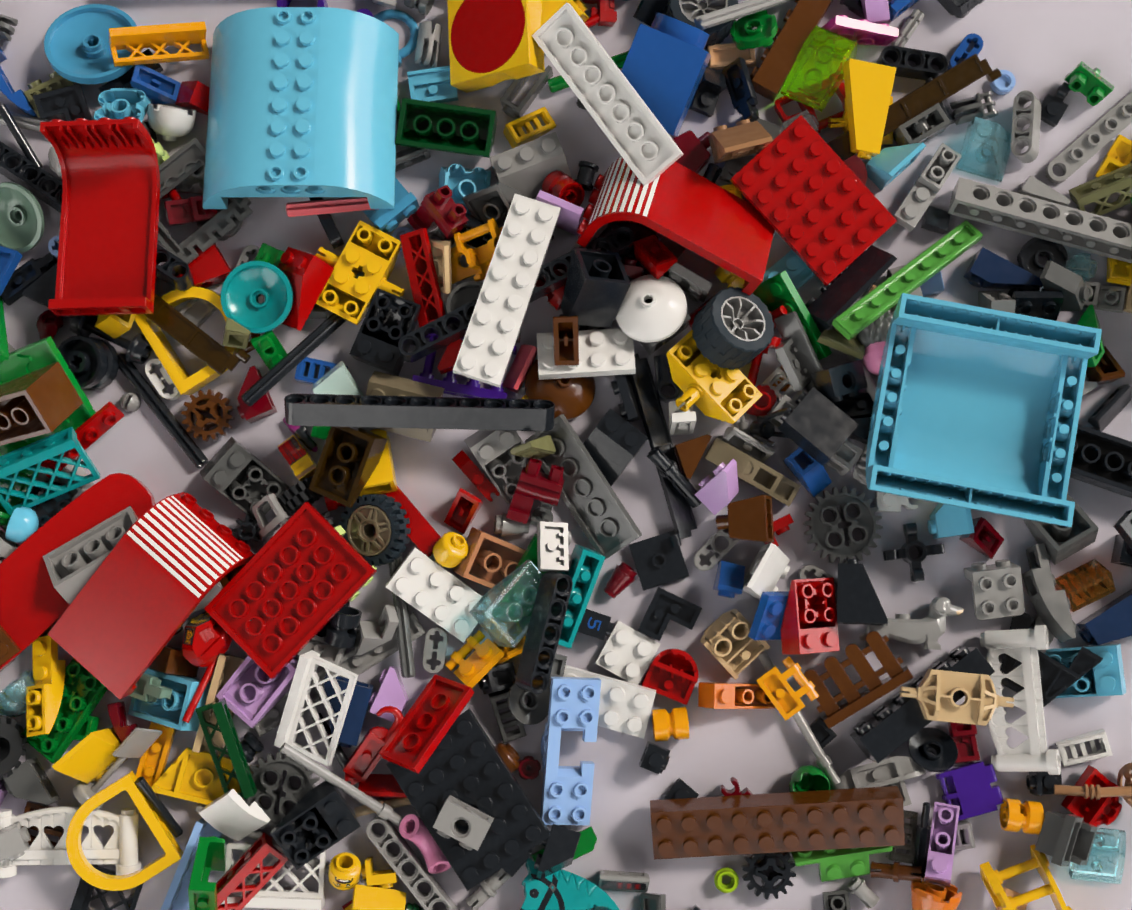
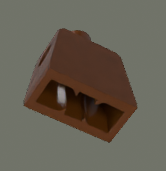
(749, 519)

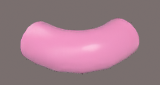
(414, 829)

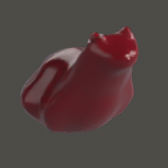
(48, 324)

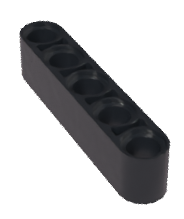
(544, 632)

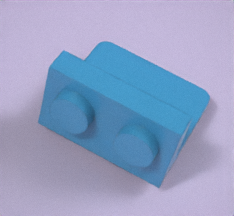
(389, 219)

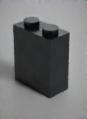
(817, 426)

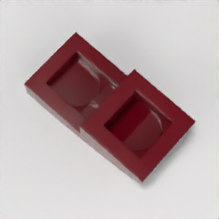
(187, 211)
(119, 720)
(965, 741)

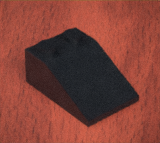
(614, 445)

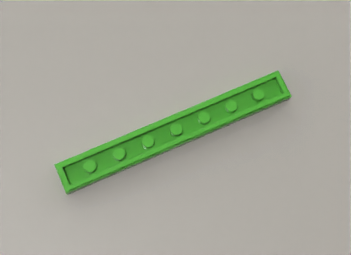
(907, 280)

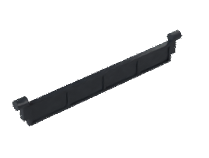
(659, 435)

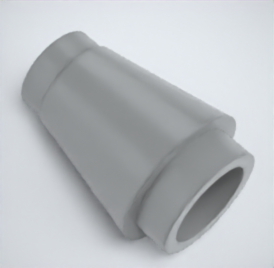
(509, 527)

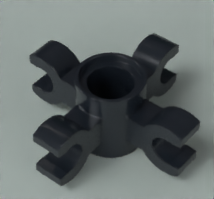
(916, 570)

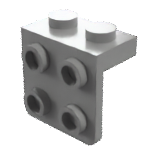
(996, 589)

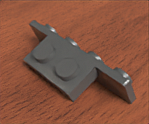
(796, 352)

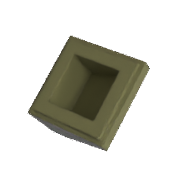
(235, 335)

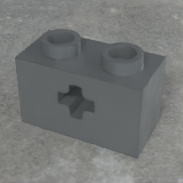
(922, 127)

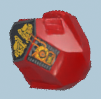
(204, 640)

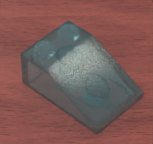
(509, 605)

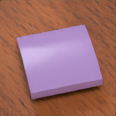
(570, 214)

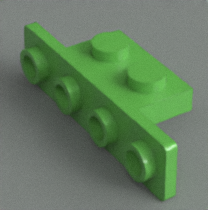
(839, 862)

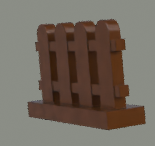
(869, 677)

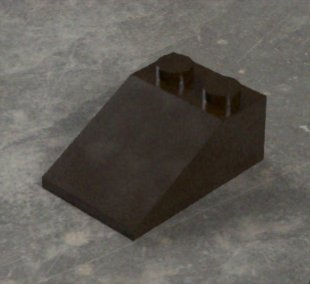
(347, 463)

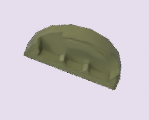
(835, 340)

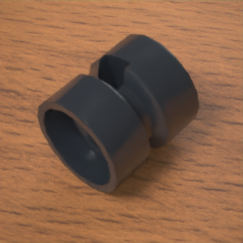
(342, 628)

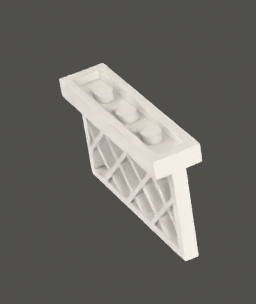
(300, 696)
(281, 898)

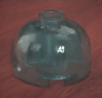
(14, 695)

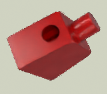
(209, 267)

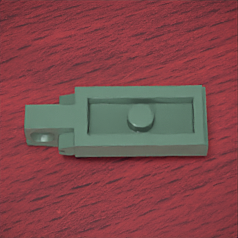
(149, 689)

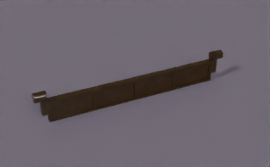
(926, 97)
(194, 338)

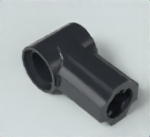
(664, 378)

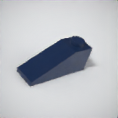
(995, 272)

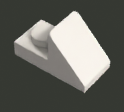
(679, 421)

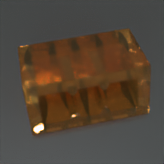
(1086, 584)

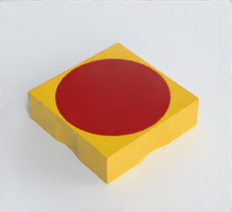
(493, 41)

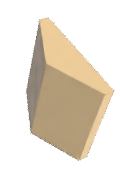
(442, 259)

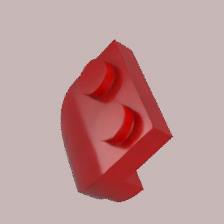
(672, 675)
(1092, 810)

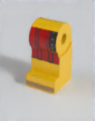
(297, 458)

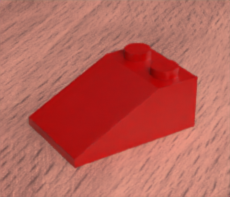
(308, 278)

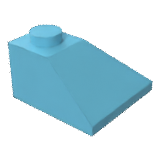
(891, 162)
(950, 521)

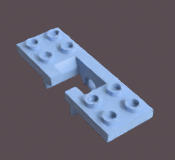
(569, 788)

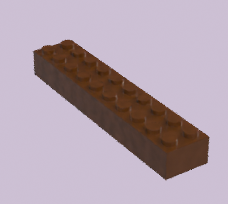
(777, 822)

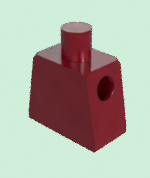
(694, 150)

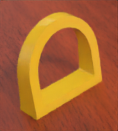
(183, 381)
(158, 827)

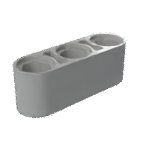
(1021, 117)

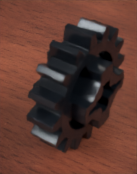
(768, 881)

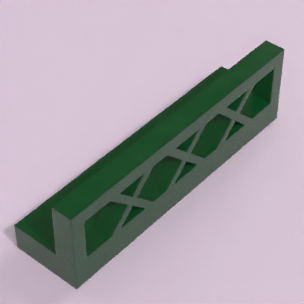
(233, 747)

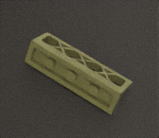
(1101, 188)

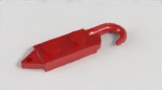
(367, 753)

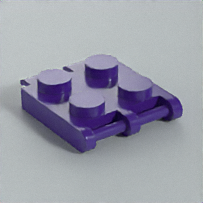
(971, 789)

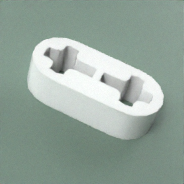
(159, 382)

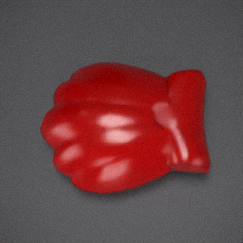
(764, 403)

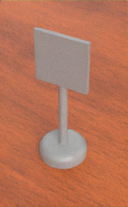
(132, 747)

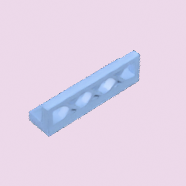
(177, 895)

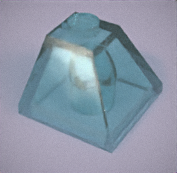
(985, 149)

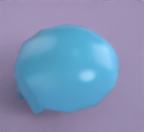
(21, 525)

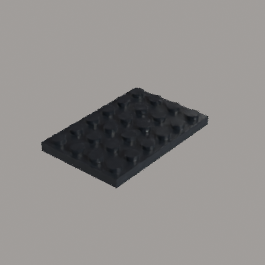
(474, 773)

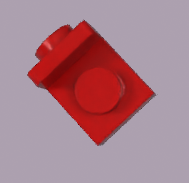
(781, 526)

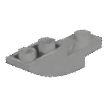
(926, 187)

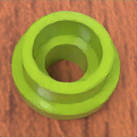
(732, 885)

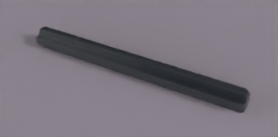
(292, 359)
(162, 412)

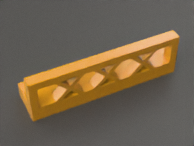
(158, 38)

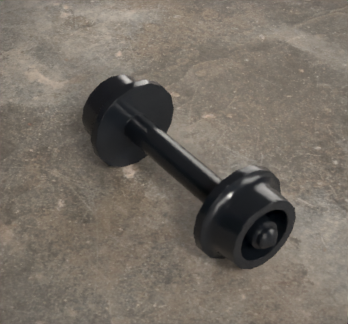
(137, 350)

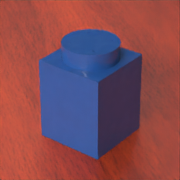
(667, 68)

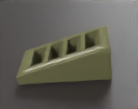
(535, 449)

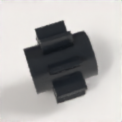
(248, 536)

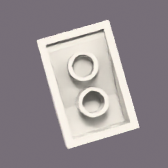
(765, 571)

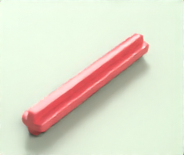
(327, 206)

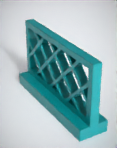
(35, 453)

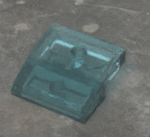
(1105, 859)

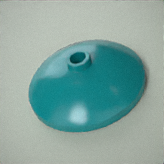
(243, 289)

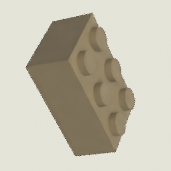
(390, 385)

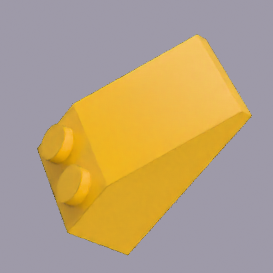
(91, 756)

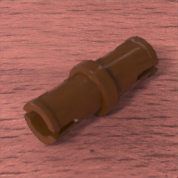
(896, 872)

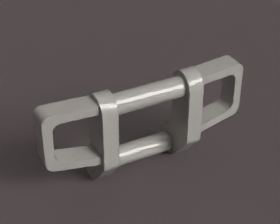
(268, 529)

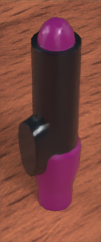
(301, 433)

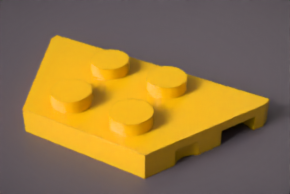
(194, 778)

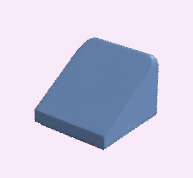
(933, 285)

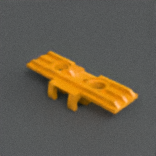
(477, 258)

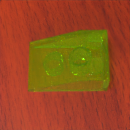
(819, 68)

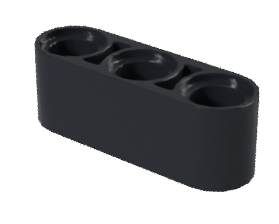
(922, 58)

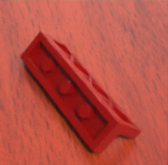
(422, 275)
(247, 865)

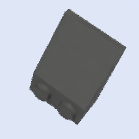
(1065, 541)

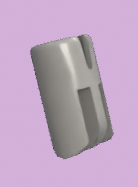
(428, 44)

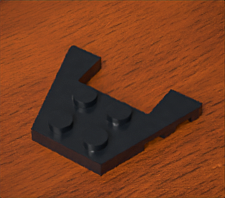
(1054, 675)

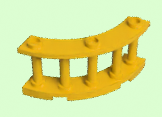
(993, 879)

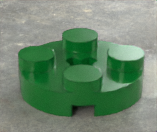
(747, 38)

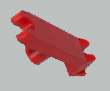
(475, 475)

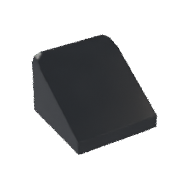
(936, 220)

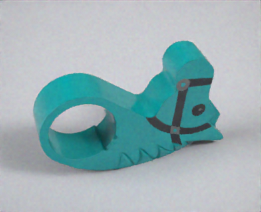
(562, 892)

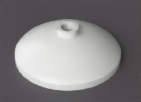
(656, 319)

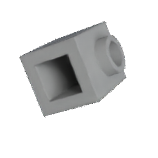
(13, 841)

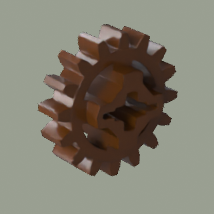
(212, 407)

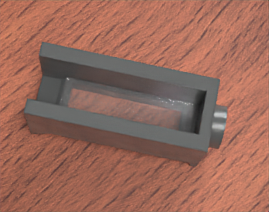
(523, 92)

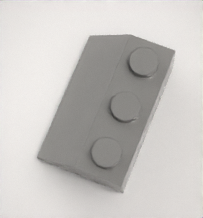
(529, 164)

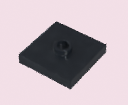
(658, 561)

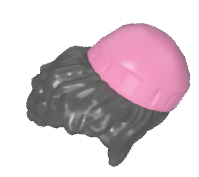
(874, 340)

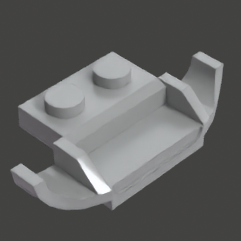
(882, 774)

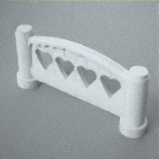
(1032, 753)
(119, 850)

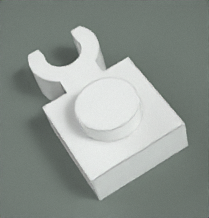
(891, 502)

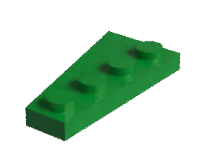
(781, 291)

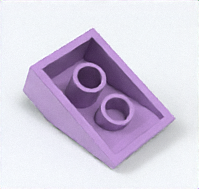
(253, 693)

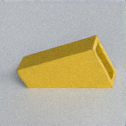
(867, 102)

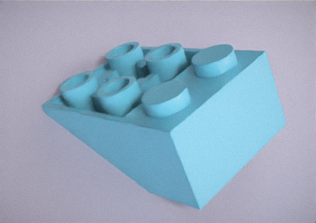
(1102, 680)

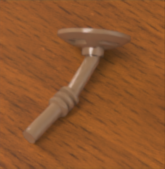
(1097, 791)

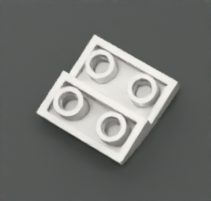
(233, 816)

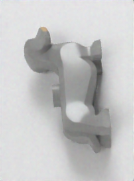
(919, 630)

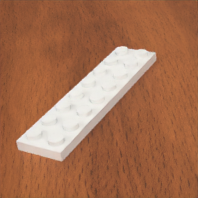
(607, 94)
(506, 290)

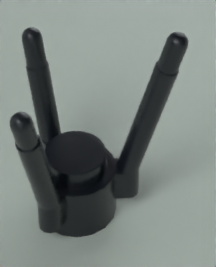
(763, 429)

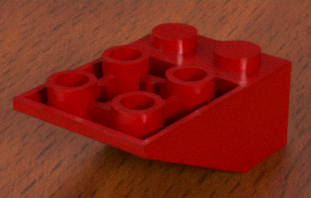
(810, 618)

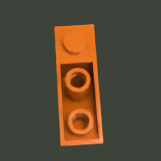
(732, 696)

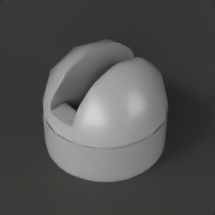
(134, 403)

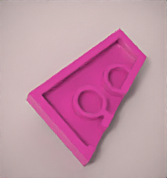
(862, 30)

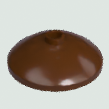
(569, 398)

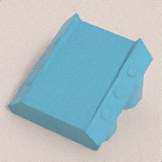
(122, 103)
(463, 181)

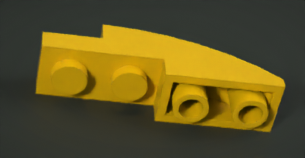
(46, 695)

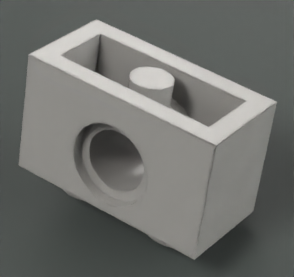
(455, 810)

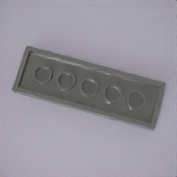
(588, 491)

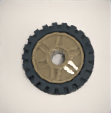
(389, 523)

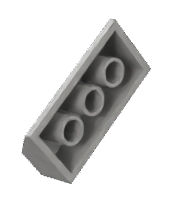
(79, 558)

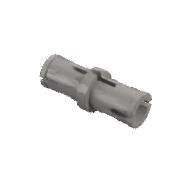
(487, 889)

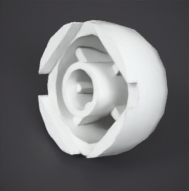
(171, 121)

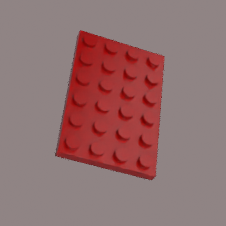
(813, 200)
(290, 590)

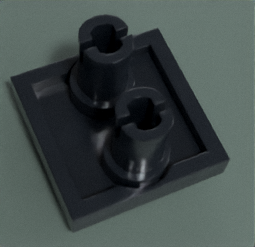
(1037, 303)

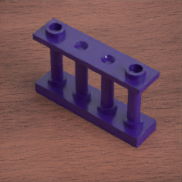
(470, 390)

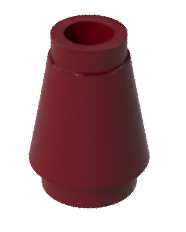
(620, 579)

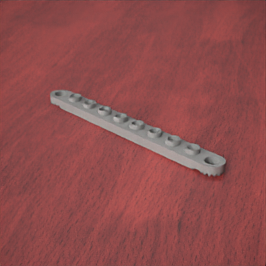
(1092, 140)

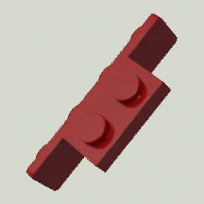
(90, 432)

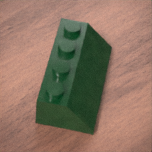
(446, 127)

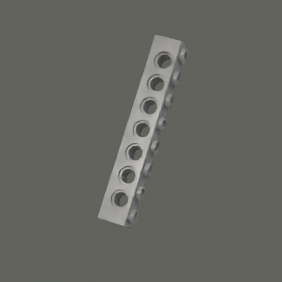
(1042, 219)

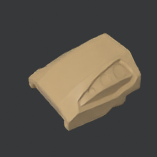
(730, 644)

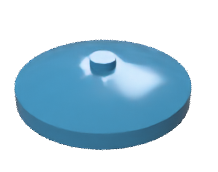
(80, 43)

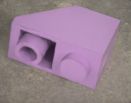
(719, 489)
(390, 694)

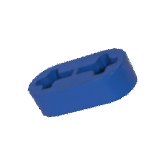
(961, 50)

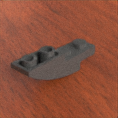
(1050, 604)

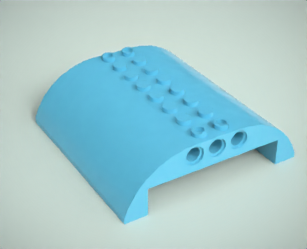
(302, 106)
(979, 409)

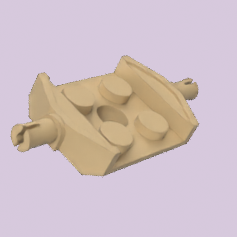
(937, 692)

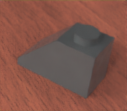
(1072, 286)
(31, 783)

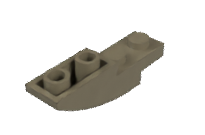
(754, 472)

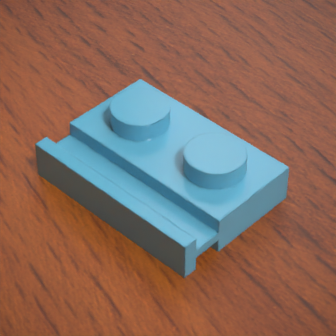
(432, 85)
(795, 268)

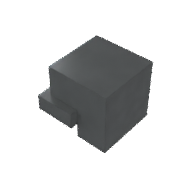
(1066, 838)

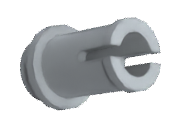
(862, 891)

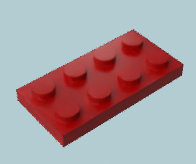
(426, 723)

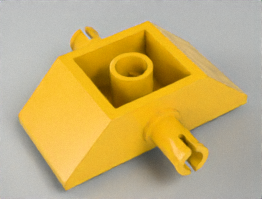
(366, 252)
(713, 389)

